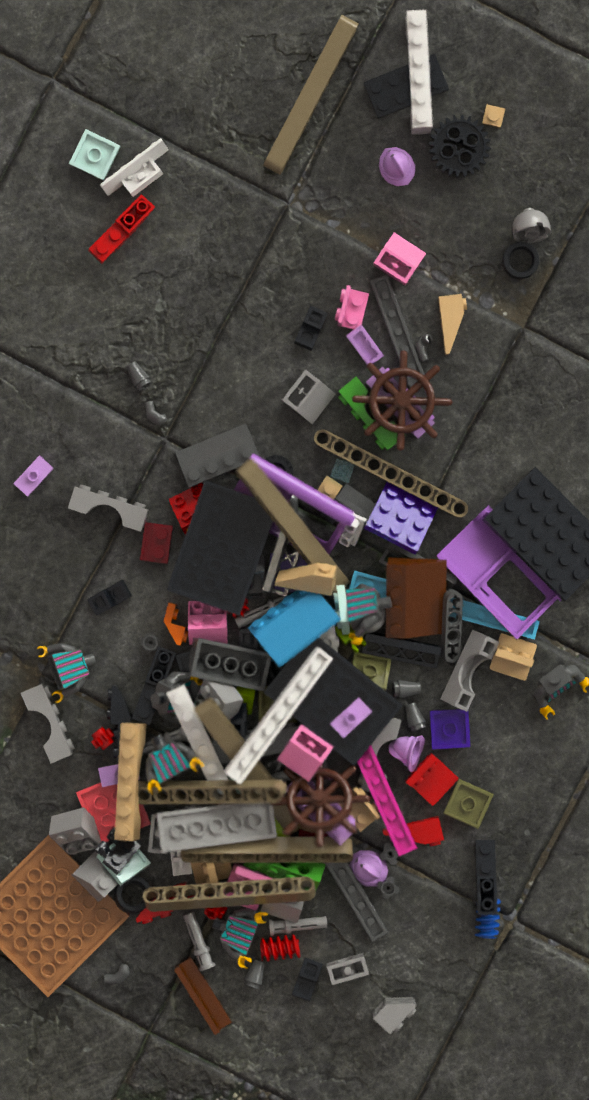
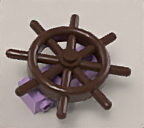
(400, 400)
(321, 807)

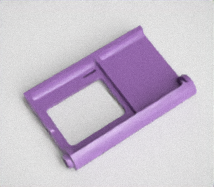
(289, 486)
(476, 557)

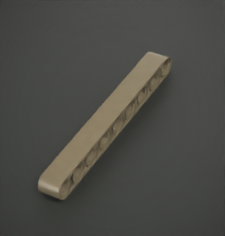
(311, 94)
(400, 474)
(286, 518)
(231, 743)
(211, 795)
(273, 851)
(220, 890)

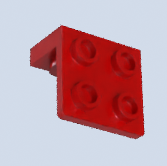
(185, 504)
(431, 779)

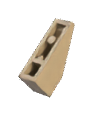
(451, 314)
(311, 578)

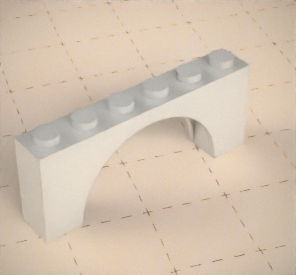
(419, 72)

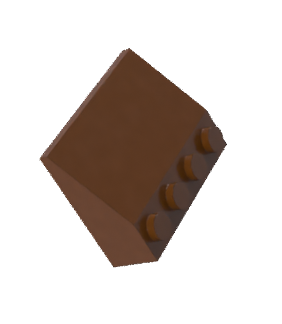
(416, 596)

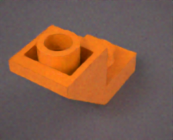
(177, 631)

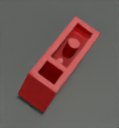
(425, 831)

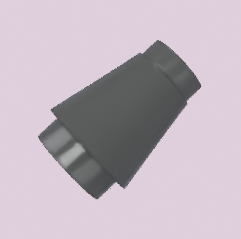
(139, 377)
(405, 689)
(414, 718)
(255, 974)

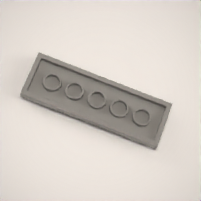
(215, 825)

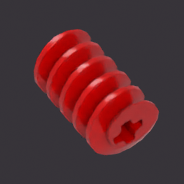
(279, 948)

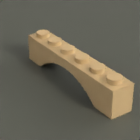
(127, 805)

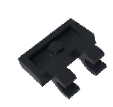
(120, 855)

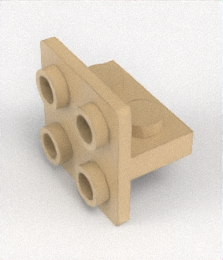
(513, 657)
(363, 812)
(210, 872)

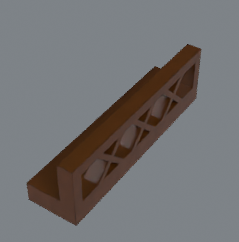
(202, 995)

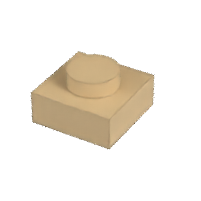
(493, 116)
(330, 487)

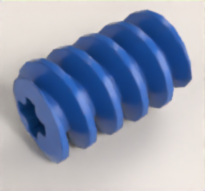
(488, 924)

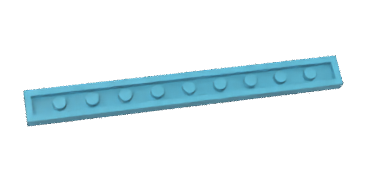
(470, 612)

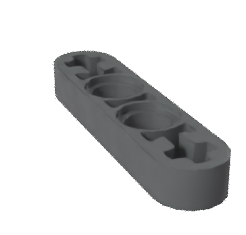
(455, 625)

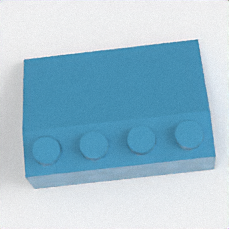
(293, 625)

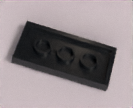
(392, 90)

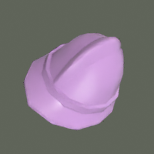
(396, 166)
(407, 750)
(368, 868)

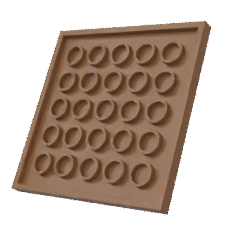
(50, 918)

